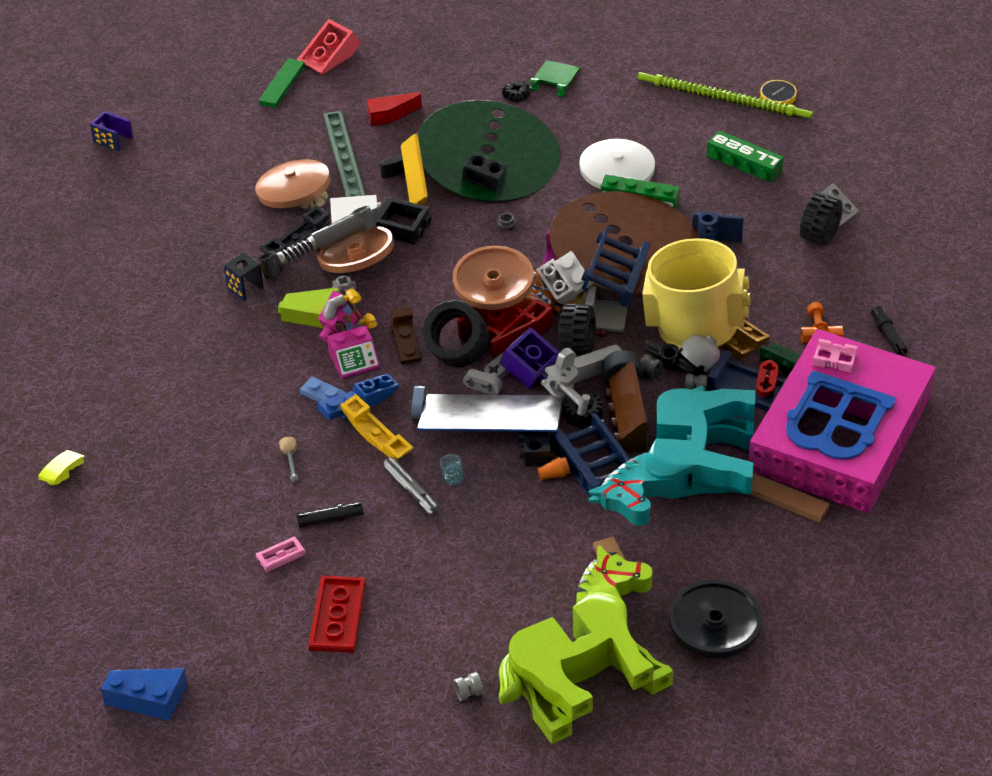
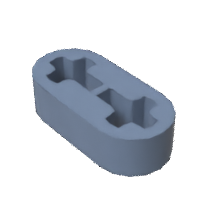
(418, 402)

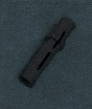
(885, 325)
(329, 514)

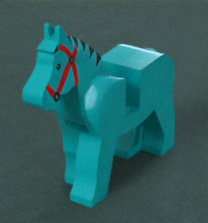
(679, 459)

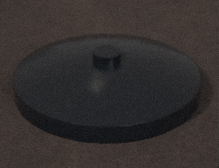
(715, 618)

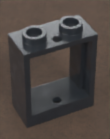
(402, 232)

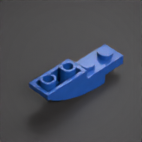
(370, 391)

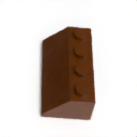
(627, 410)

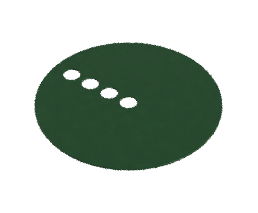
(460, 129)

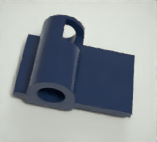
(719, 226)

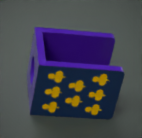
(111, 127)

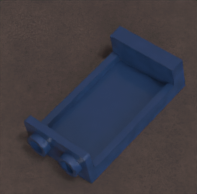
(733, 375)

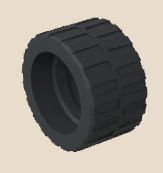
(439, 317)

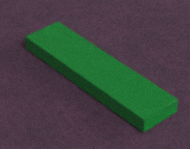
(281, 83)

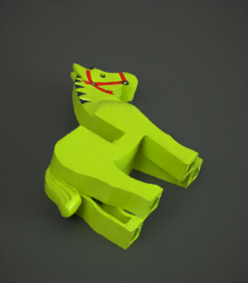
(548, 664)

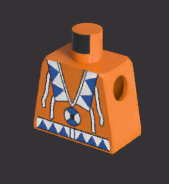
(541, 292)

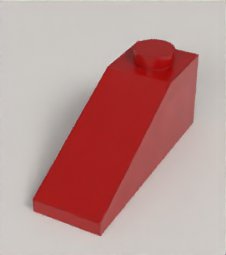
(391, 108)

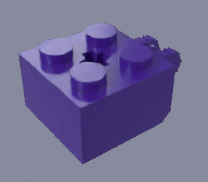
(529, 358)

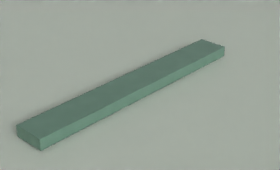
(343, 154)

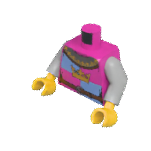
(342, 315)

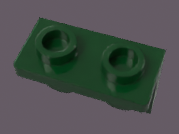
(785, 358)

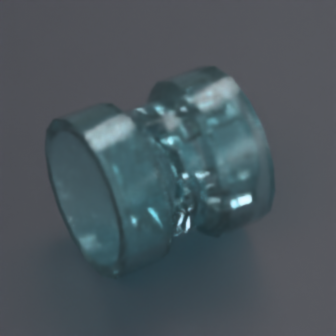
(451, 469)

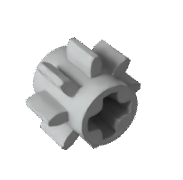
(344, 283)

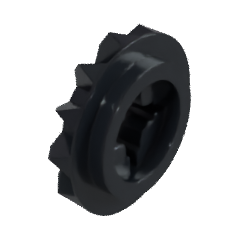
(513, 95)

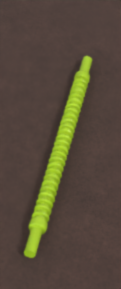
(790, 110)

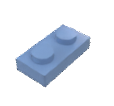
(319, 390)

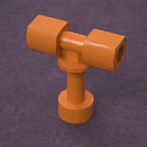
(816, 311)

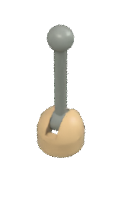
(288, 447)

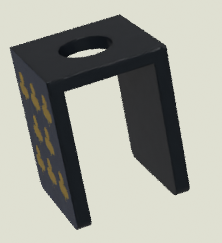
(234, 275)

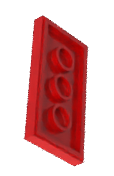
(337, 614)

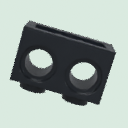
(484, 172)
(534, 448)

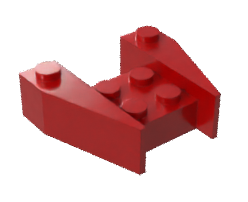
(510, 323)

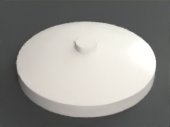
(616, 158)

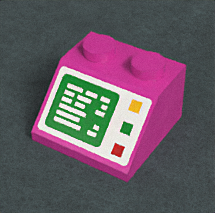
(353, 352)

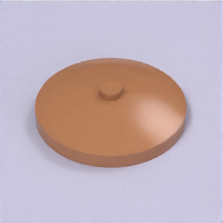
(293, 183)
(357, 251)
(493, 277)

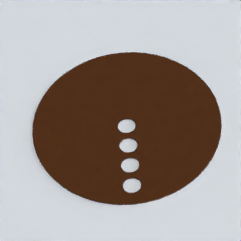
(636, 217)

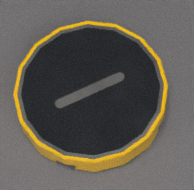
(779, 91)

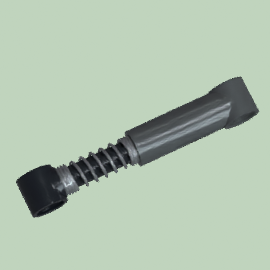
(359, 220)

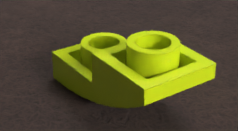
(59, 467)

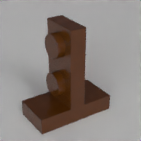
(405, 335)

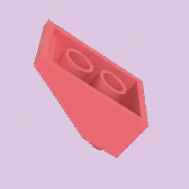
(330, 47)

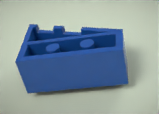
(145, 690)

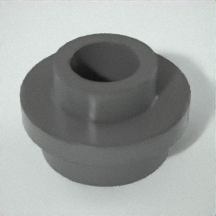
(506, 221)

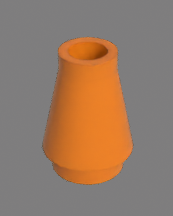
(555, 469)

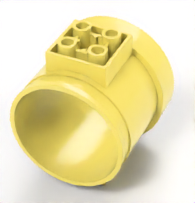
(695, 291)

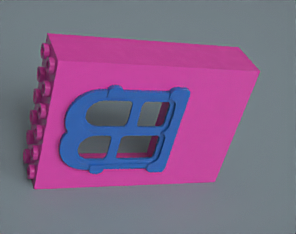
(880, 389)

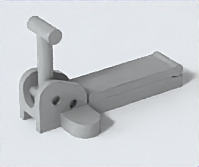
(573, 369)

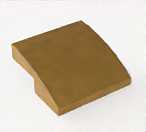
(750, 336)

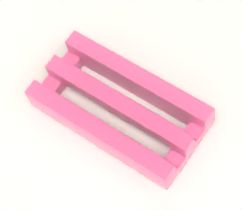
(281, 557)

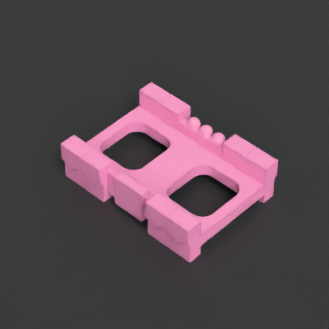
(835, 350)

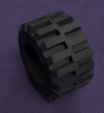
(821, 219)
(577, 328)

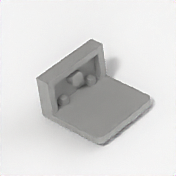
(608, 314)

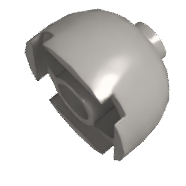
(701, 351)

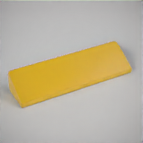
(414, 171)

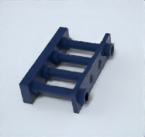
(629, 278)
(582, 470)

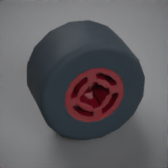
(616, 361)

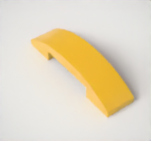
(373, 430)

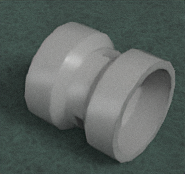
(468, 686)

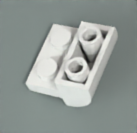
(563, 277)

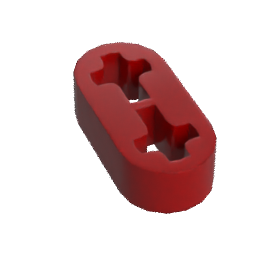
(763, 378)

